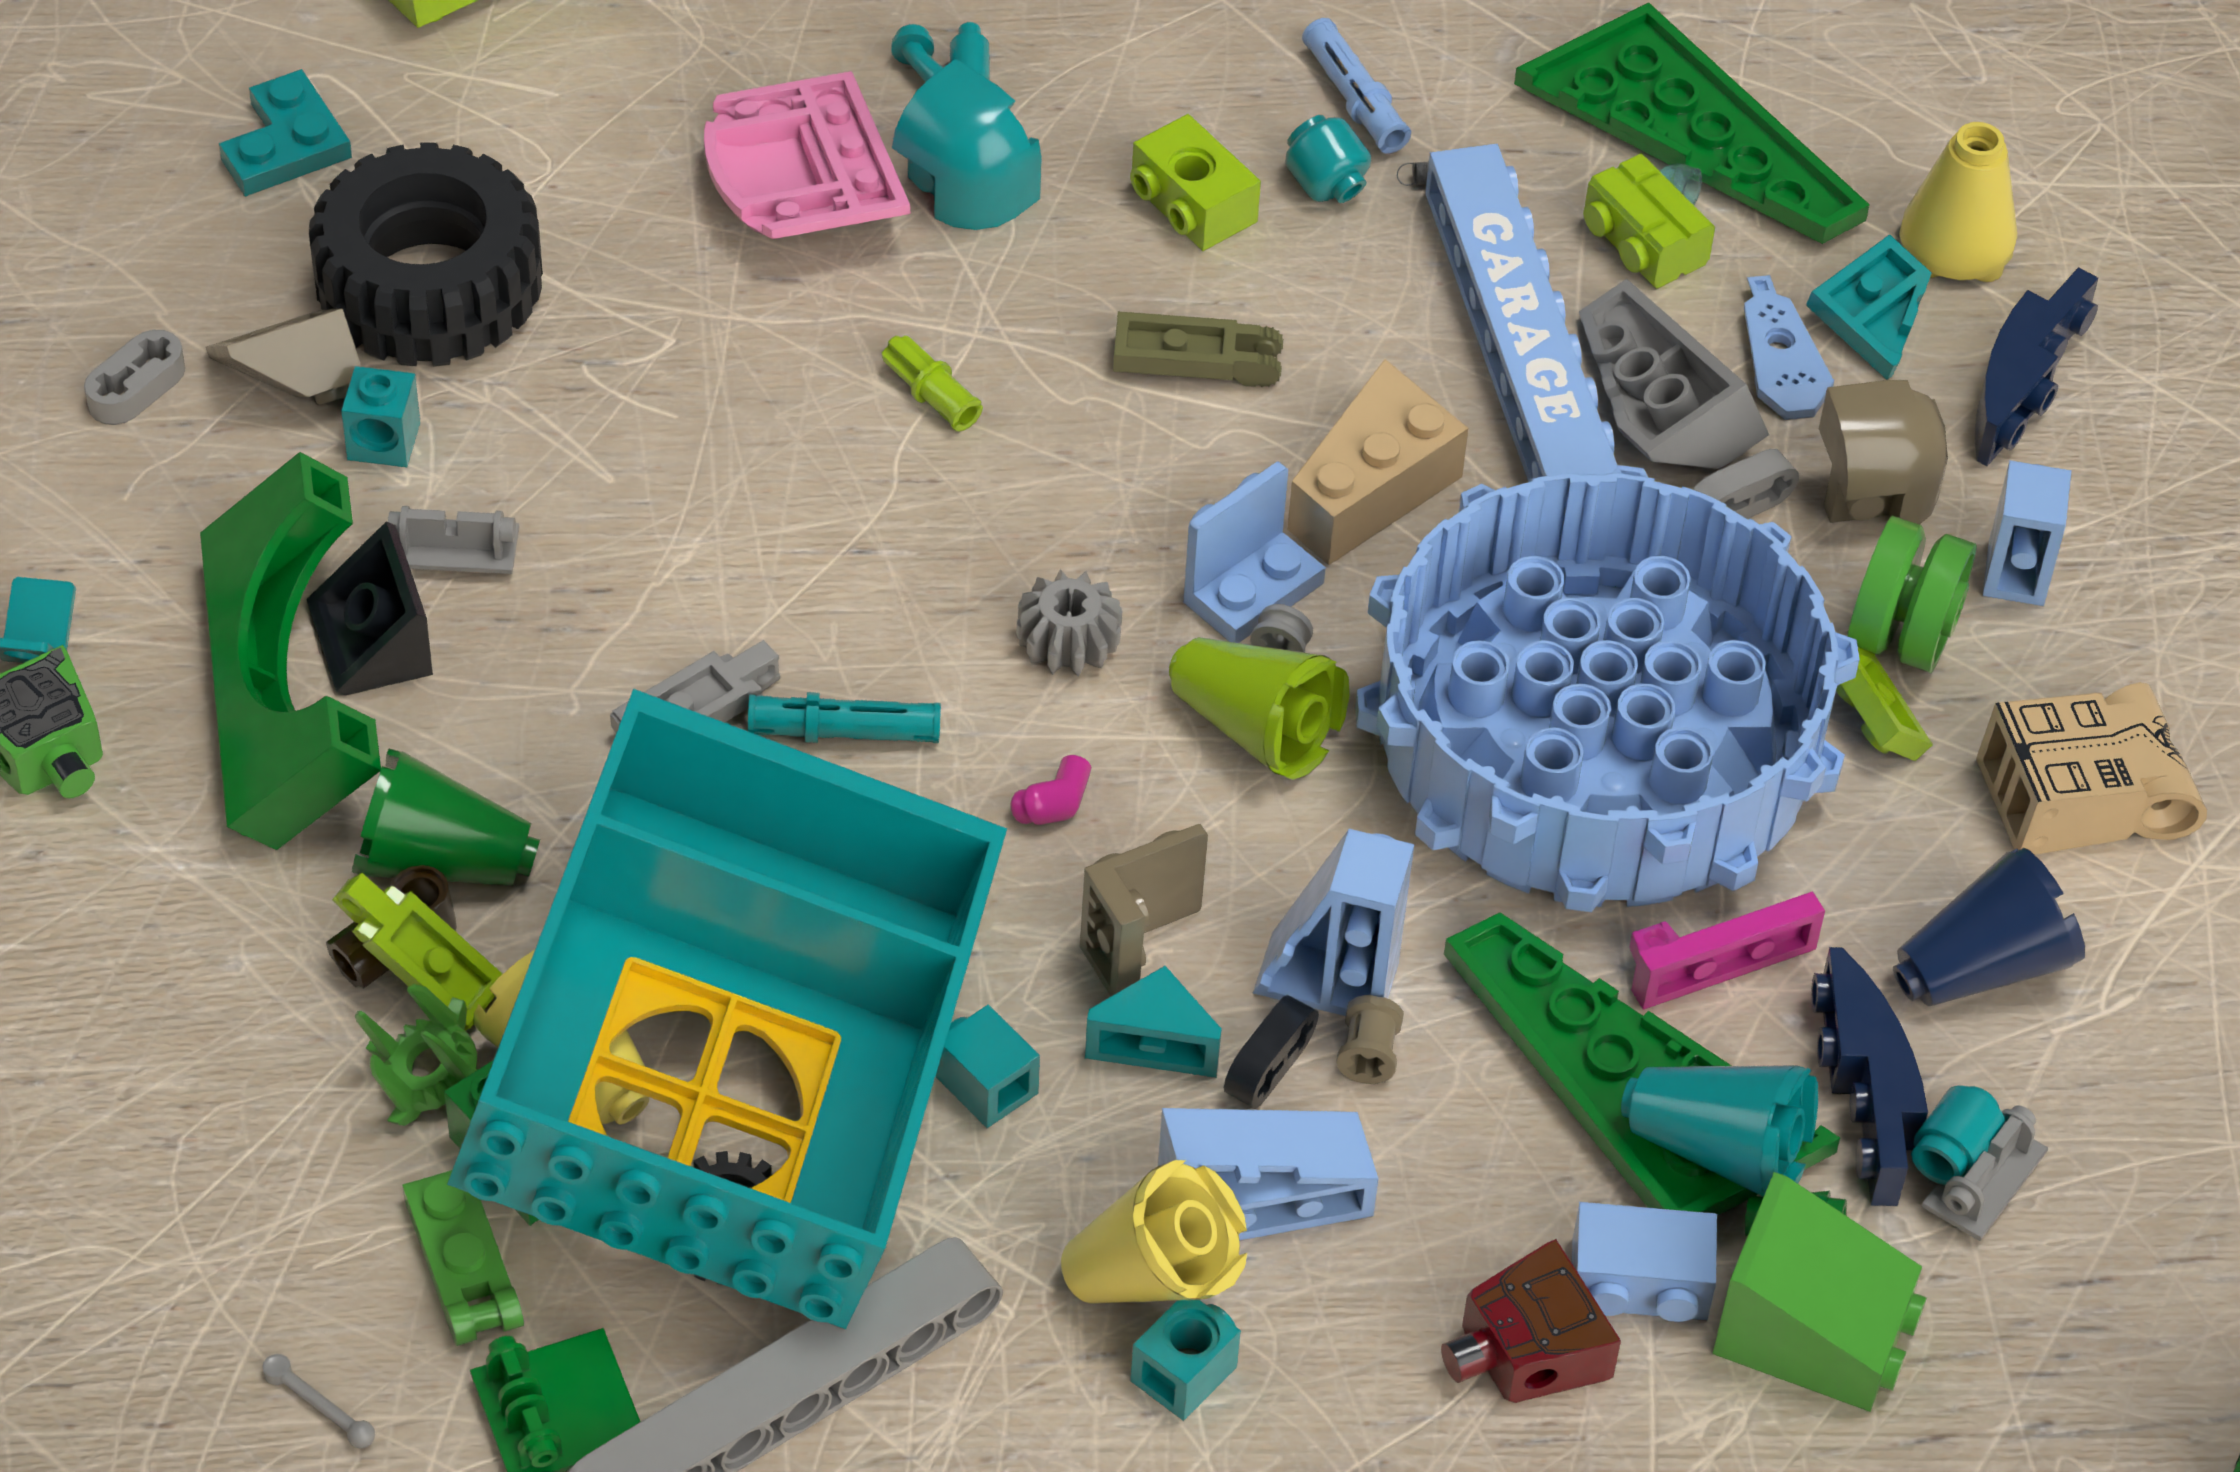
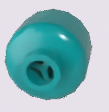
(1328, 159)

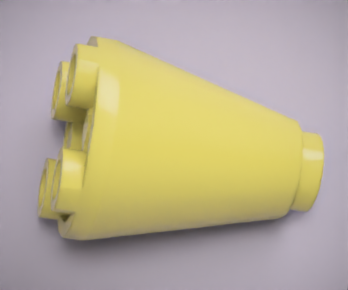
(1964, 209)

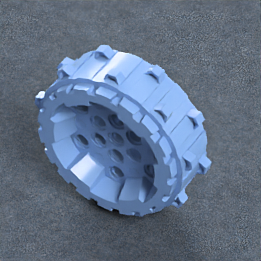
(1600, 727)

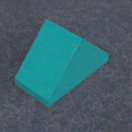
(1154, 1027)

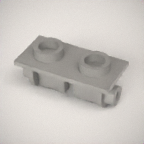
(466, 544)
(1981, 1196)

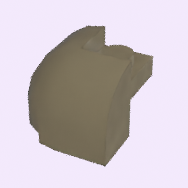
(1883, 451)

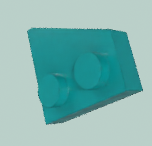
(1874, 302)

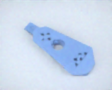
(1786, 379)

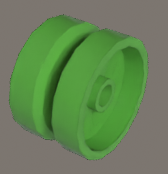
(1920, 597)

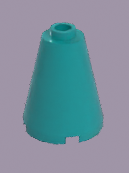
(1727, 1117)

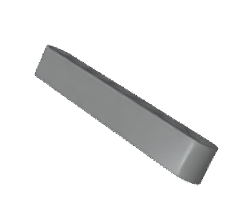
(810, 1370)

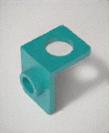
(37, 618)

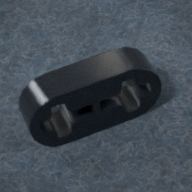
(1271, 1051)

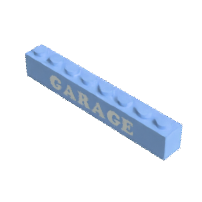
(1517, 314)

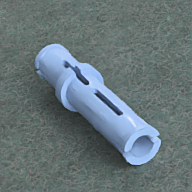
(1383, 123)

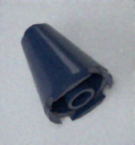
(1992, 935)

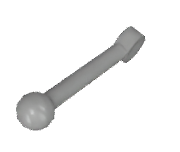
(278, 1371)

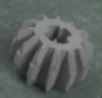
(1069, 622)

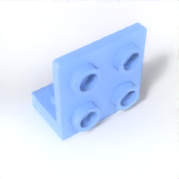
(1243, 558)

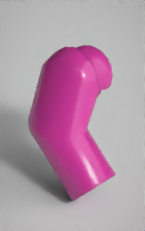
(1053, 799)

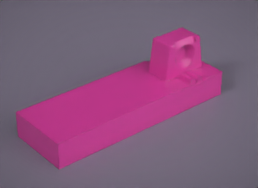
(1682, 965)

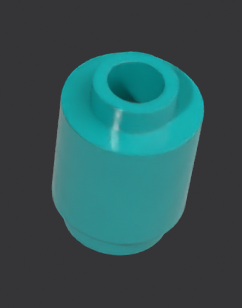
(1956, 1133)

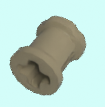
(1370, 1039)

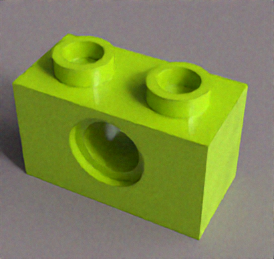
(1195, 182)

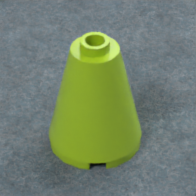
(1264, 699)

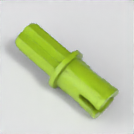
(932, 382)

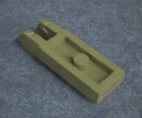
(1197, 348)

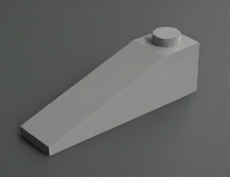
(1666, 386)

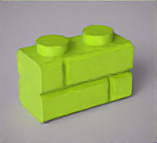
(1648, 221)

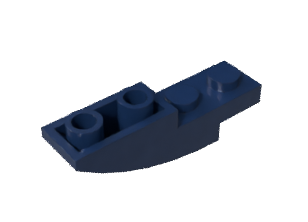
(2026, 360)
(1873, 1065)

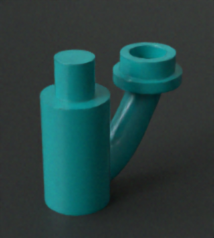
(915, 47)

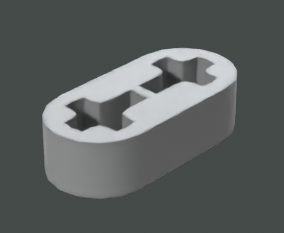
(131, 374)
(1752, 483)

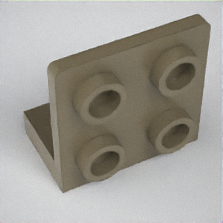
(1138, 894)

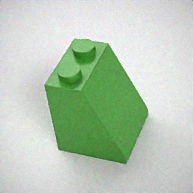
(1819, 1299)

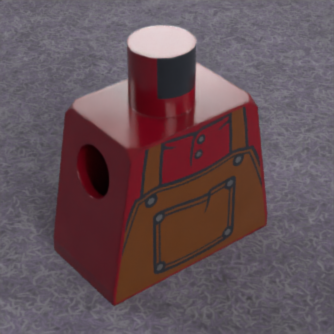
(1534, 1330)

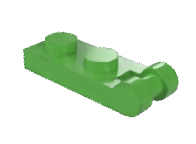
(462, 1258)

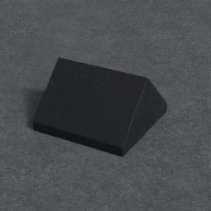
(372, 618)

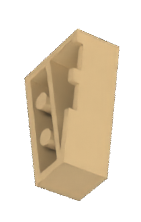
(1375, 465)

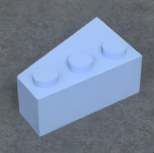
(1343, 927)
(1280, 1163)

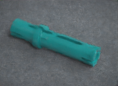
(833, 718)

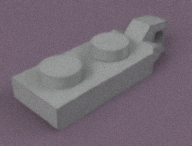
(717, 683)

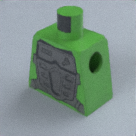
(47, 727)

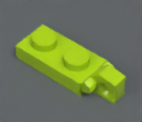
(417, 944)

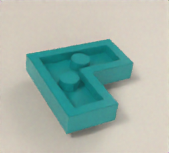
(296, 137)

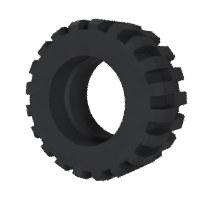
(422, 200)

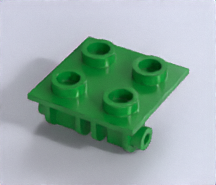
(553, 1400)

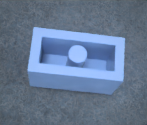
(2027, 533)
(1647, 1260)

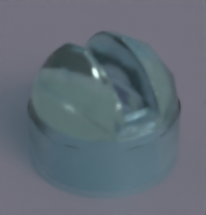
(1685, 179)

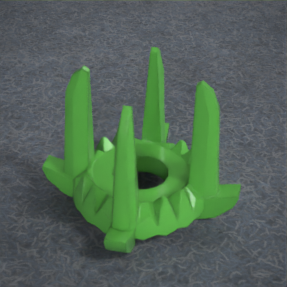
(442, 1034)

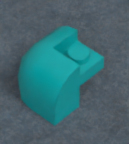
(969, 149)

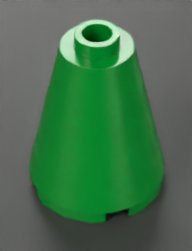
(441, 824)

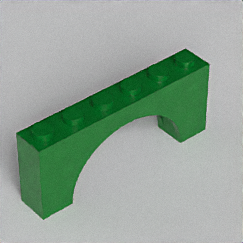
(257, 560)

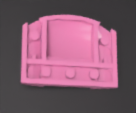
(801, 157)

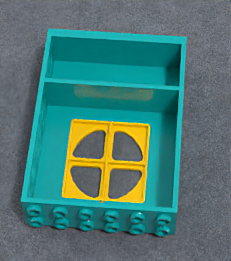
(775, 908)

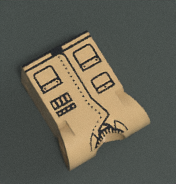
(2087, 771)

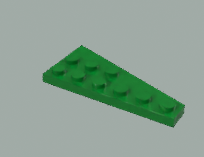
(1679, 106)
(1589, 1050)

